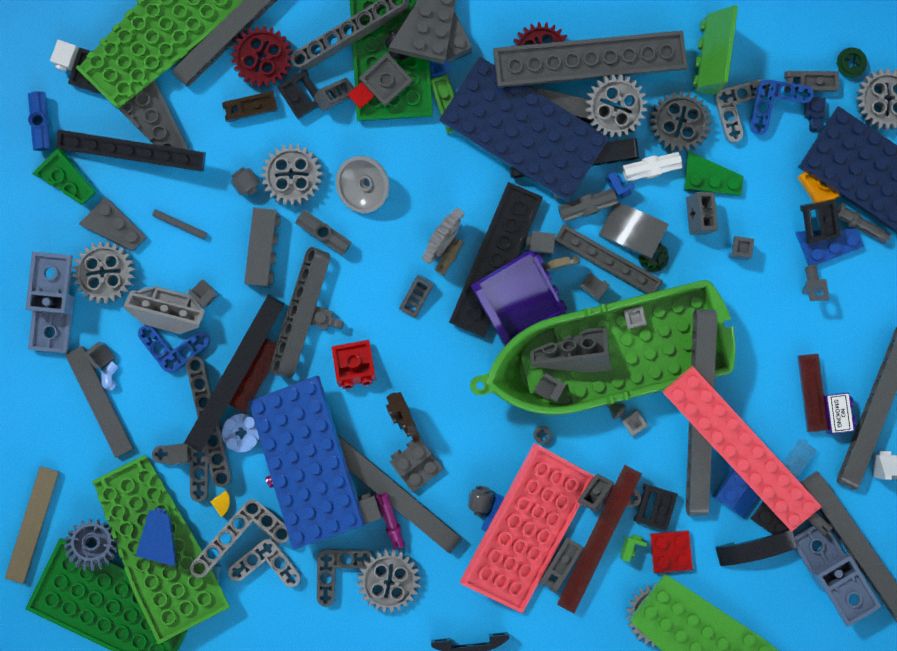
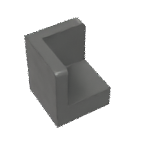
(742, 248)
(594, 287)
(203, 293)
(99, 355)
(549, 388)

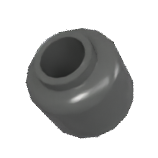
(245, 181)
(481, 500)

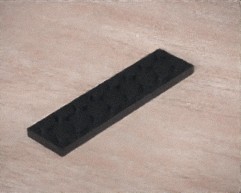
(500, 246)

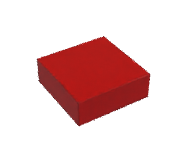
(360, 95)

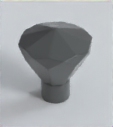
(617, 410)

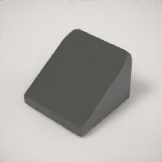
(178, 454)

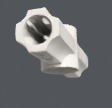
(652, 166)

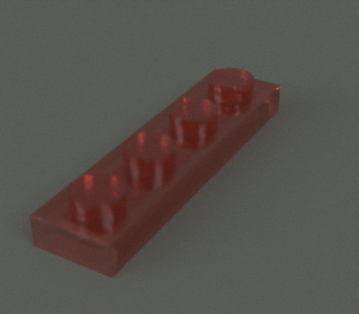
(254, 377)
(812, 392)

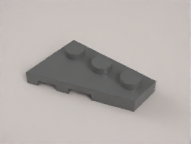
(114, 225)

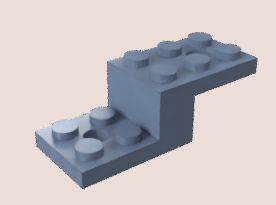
(50, 302)
(836, 574)

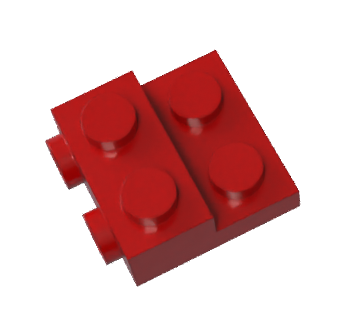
(353, 364)

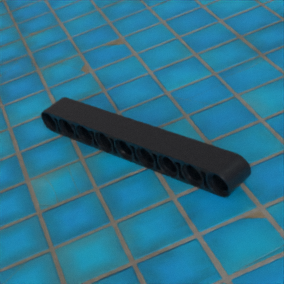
(234, 373)

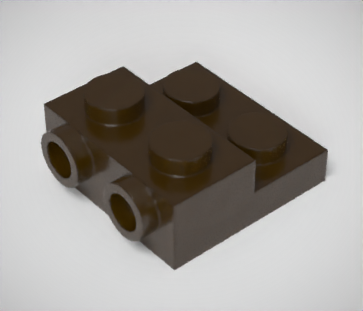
(401, 414)

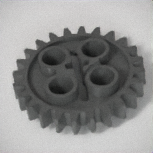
(697, 127)

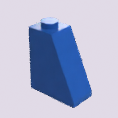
(158, 538)

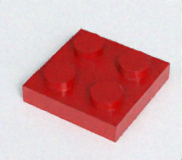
(671, 551)

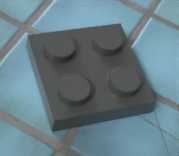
(385, 79)

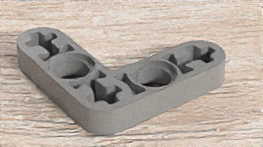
(730, 106)
(270, 558)

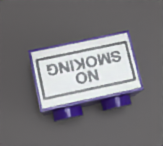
(839, 413)

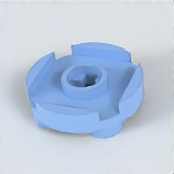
(233, 440)

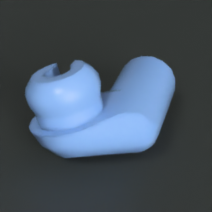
(106, 376)

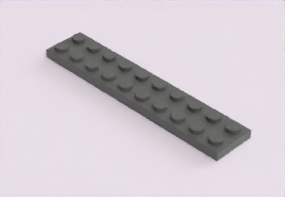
(589, 59)

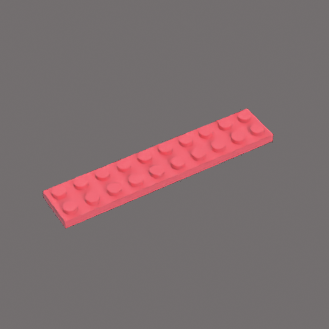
(741, 448)

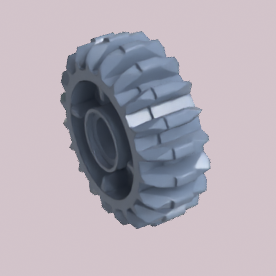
(94, 556)

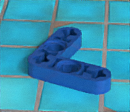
(774, 93)
(168, 353)

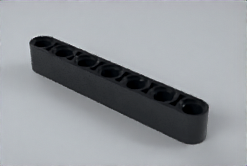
(611, 153)

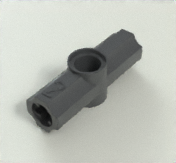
(587, 205)
(314, 225)

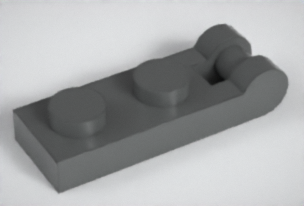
(818, 80)
(561, 564)

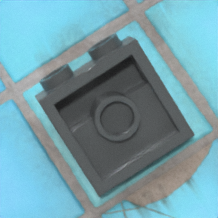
(415, 464)

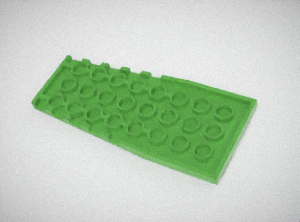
(150, 43)
(165, 593)
(686, 622)

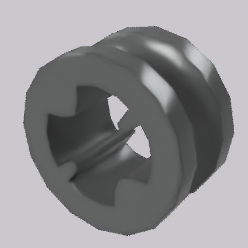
(546, 430)

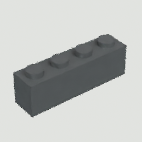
(261, 247)

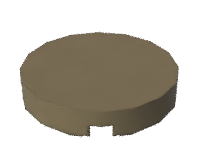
(561, 263)

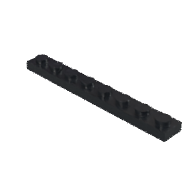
(131, 150)

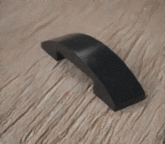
(756, 549)
(496, 640)

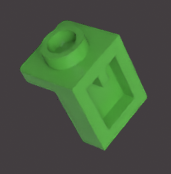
(628, 550)

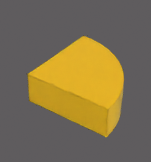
(222, 503)

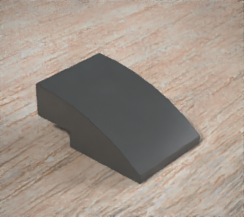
(633, 230)

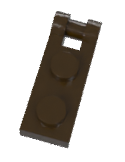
(250, 106)

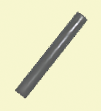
(179, 224)

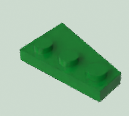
(64, 175)
(707, 176)

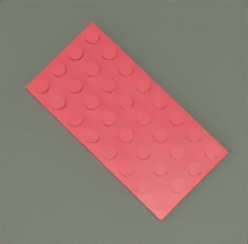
(527, 529)

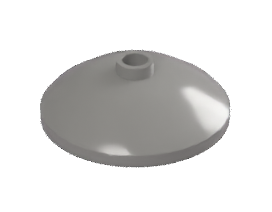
(354, 189)

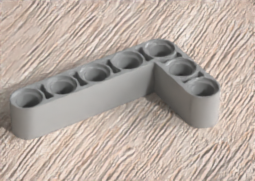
(236, 534)

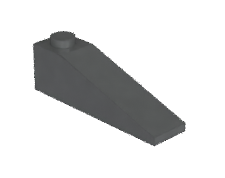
(458, 42)
(581, 353)

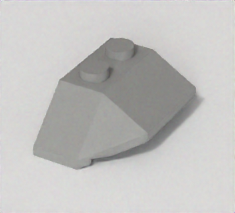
(165, 309)

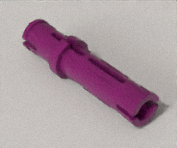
(393, 528)

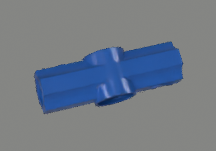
(38, 109)

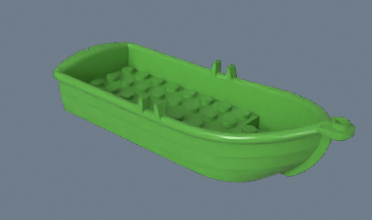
(641, 357)

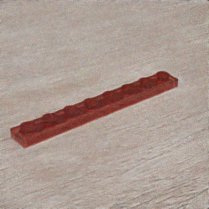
(599, 538)

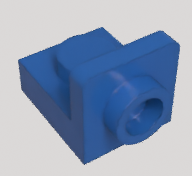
(616, 182)

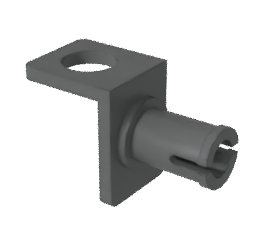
(815, 285)

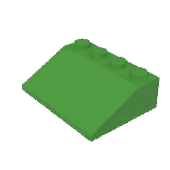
(715, 51)

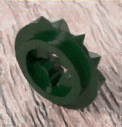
(859, 59)
(653, 266)

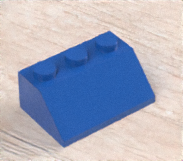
(736, 494)

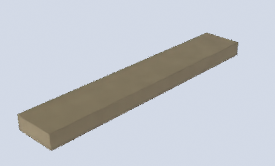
(32, 525)

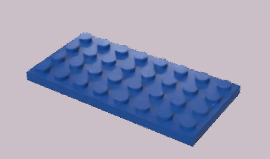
(306, 463)

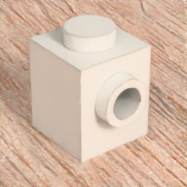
(64, 56)

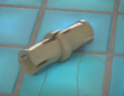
(449, 256)

